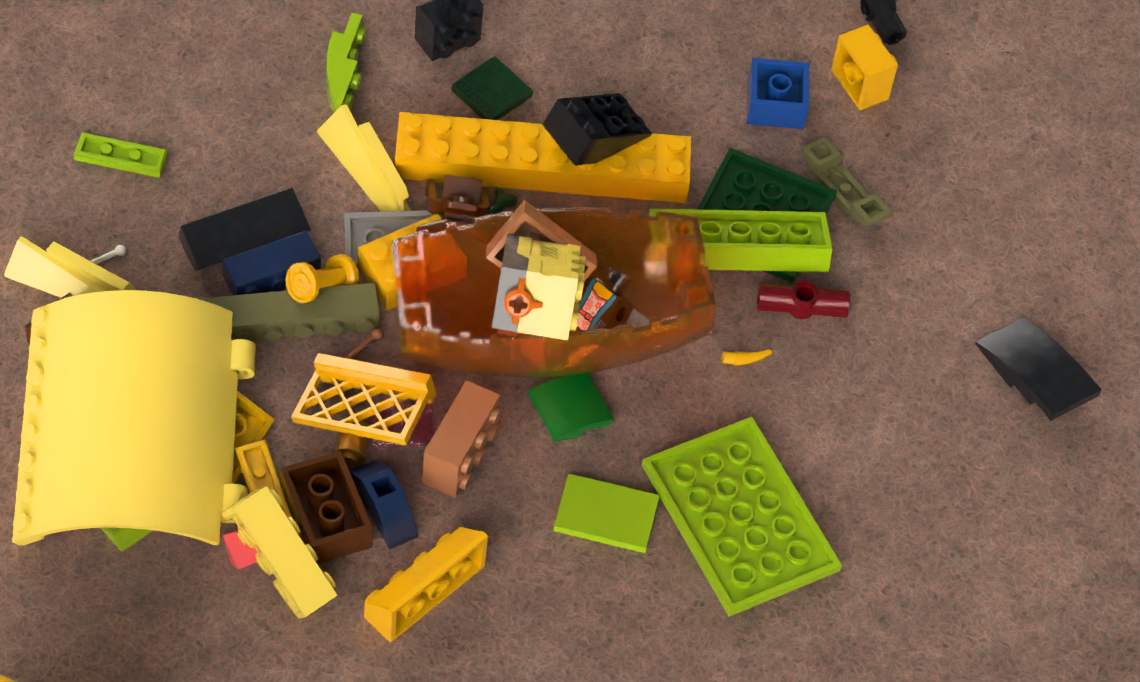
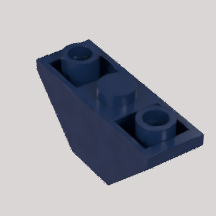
(385, 502)

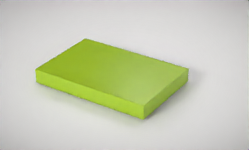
(606, 513)

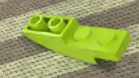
(343, 63)

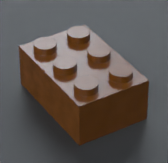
(327, 506)

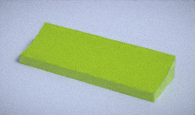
(762, 239)

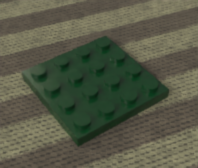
(759, 186)

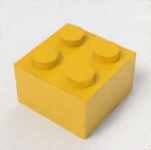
(864, 67)

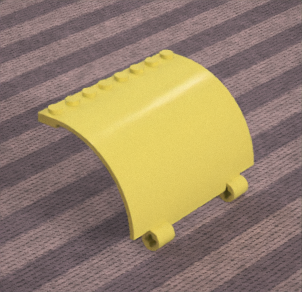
(130, 416)

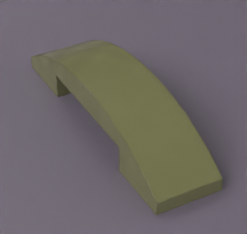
(850, 197)

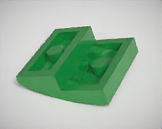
(570, 406)

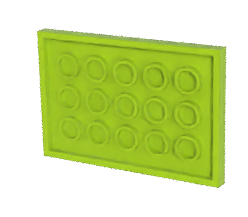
(741, 516)

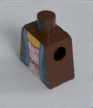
(603, 303)

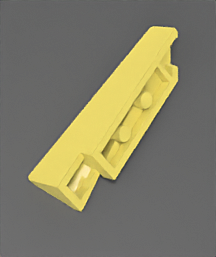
(365, 160)
(59, 271)

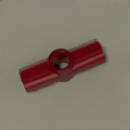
(816, 300)

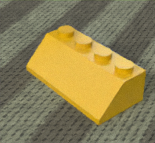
(426, 582)

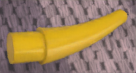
(744, 358)

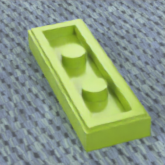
(120, 154)

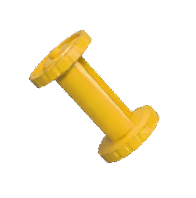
(305, 282)

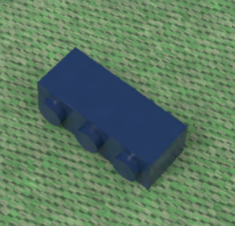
(267, 266)

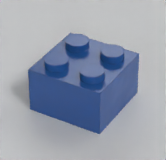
(778, 93)

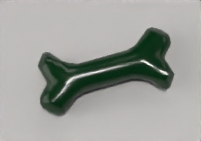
(502, 201)

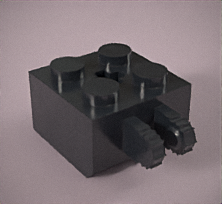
(448, 26)

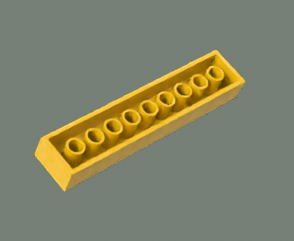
(530, 159)

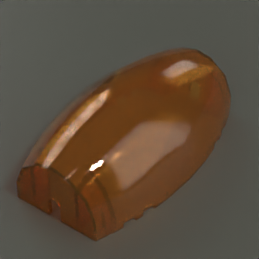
(451, 290)

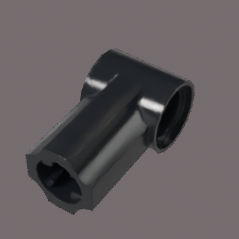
(885, 19)

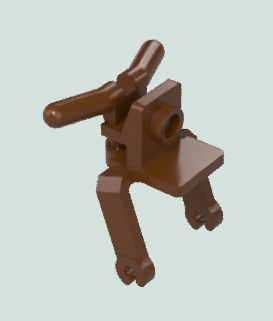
(460, 202)

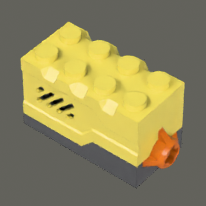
(539, 288)

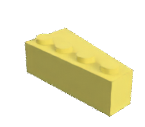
(281, 551)

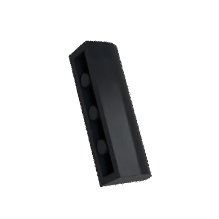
(242, 228)

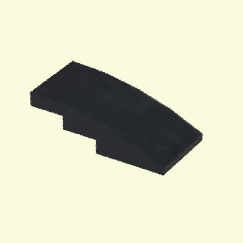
(1038, 368)

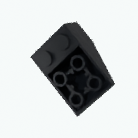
(594, 127)

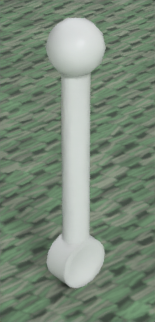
(120, 250)

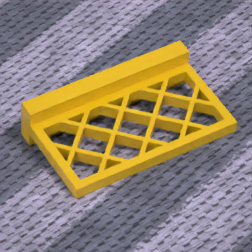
(372, 380)

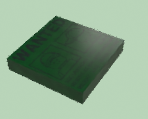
(492, 90)

